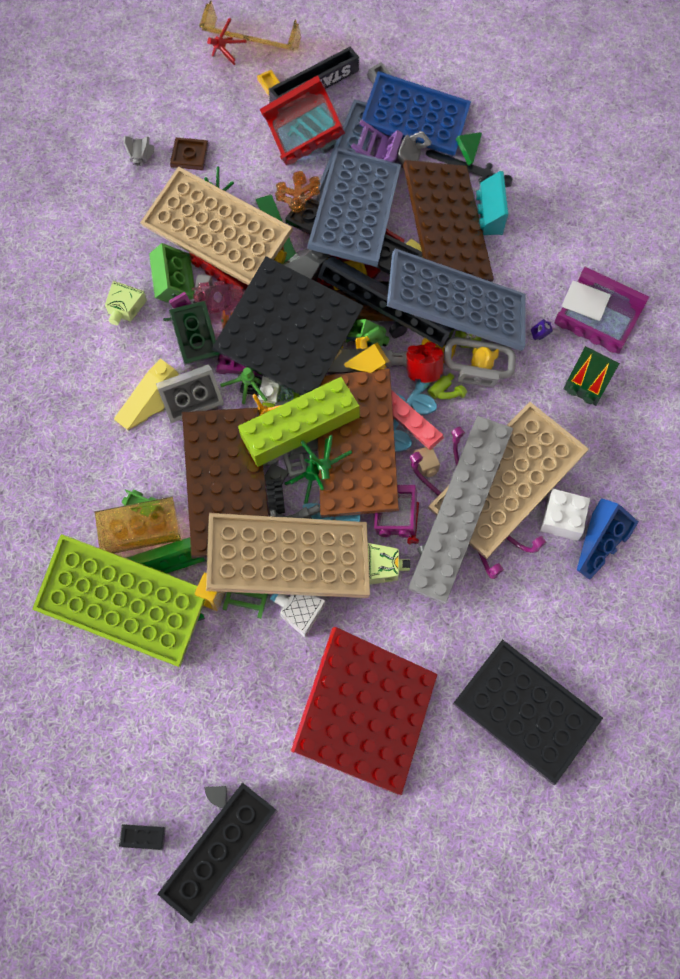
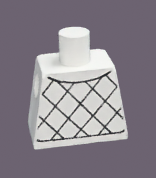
(300, 611)

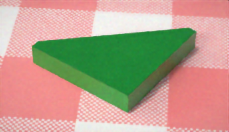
(468, 145)

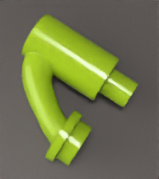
(438, 389)

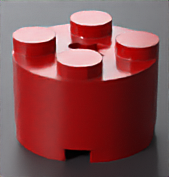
(425, 362)

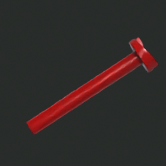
(413, 539)

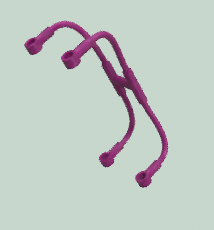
(495, 570)

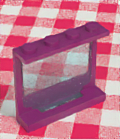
(618, 317)

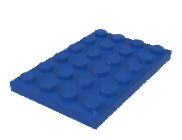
(416, 108)

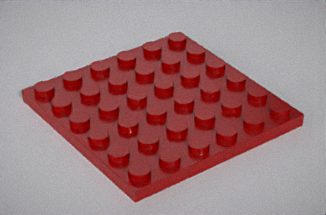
(365, 712)

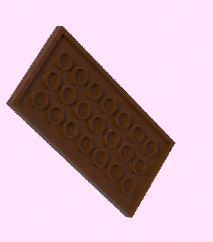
(447, 217)
(219, 471)

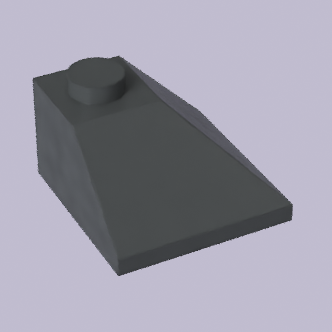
(307, 263)

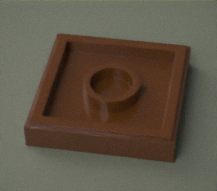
(189, 153)

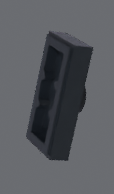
(142, 837)

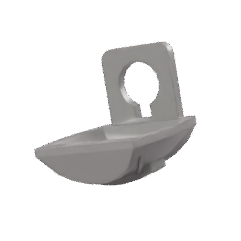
(410, 150)

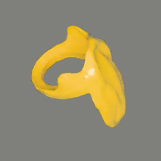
(484, 357)

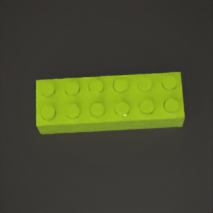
(299, 420)

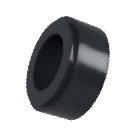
(397, 330)

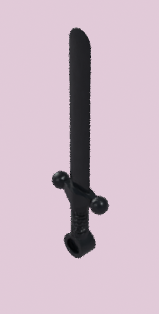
(484, 173)

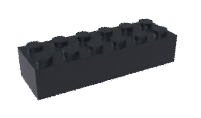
(217, 853)

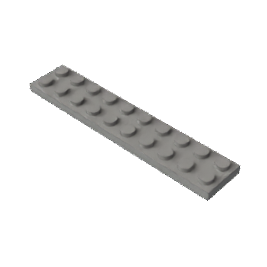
(460, 510)

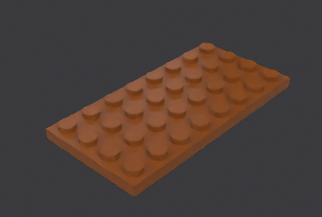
(368, 476)

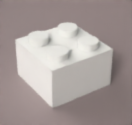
(565, 514)

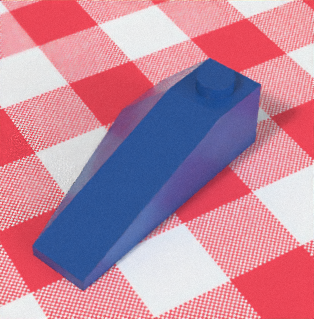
(606, 529)

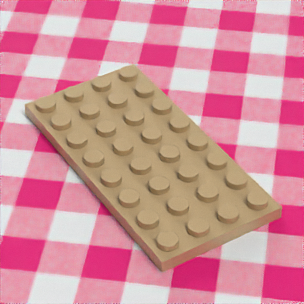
(215, 225)
(530, 467)
(287, 556)

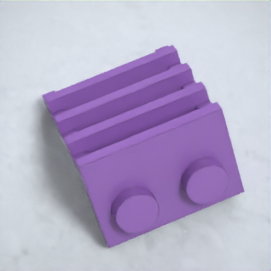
(386, 147)

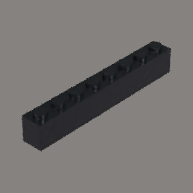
(376, 295)

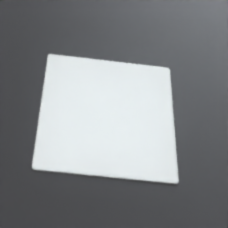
(586, 300)

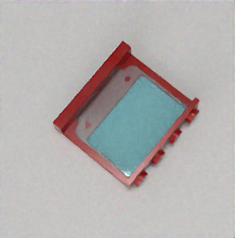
(302, 120)

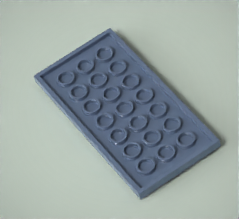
(354, 207)
(457, 300)

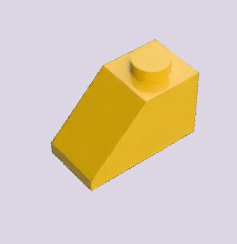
(369, 359)

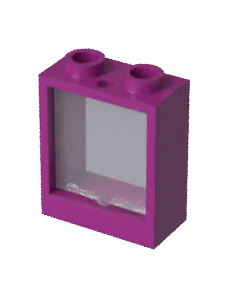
(402, 521)

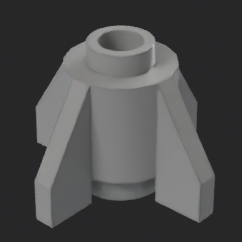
(138, 149)

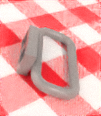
(479, 375)

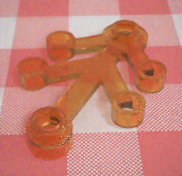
(298, 203)

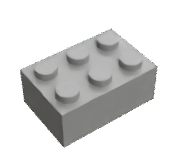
(190, 392)

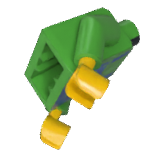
(366, 334)

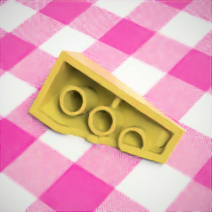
(145, 398)

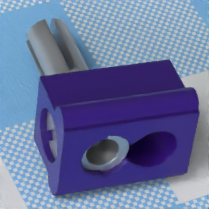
(543, 329)

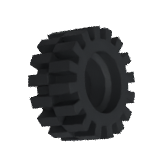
(275, 495)

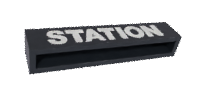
(329, 71)

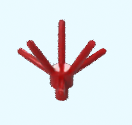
(220, 43)

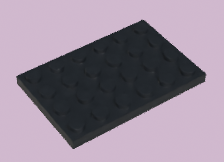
(528, 712)

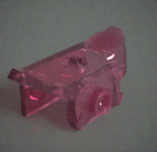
(230, 294)

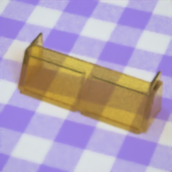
(209, 21)

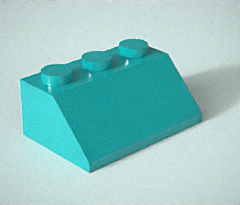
(492, 204)

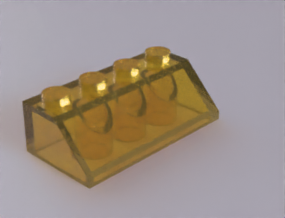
(138, 525)

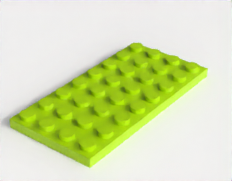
(120, 600)

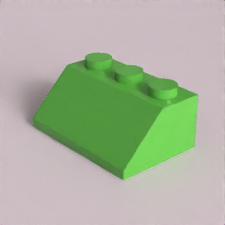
(171, 272)

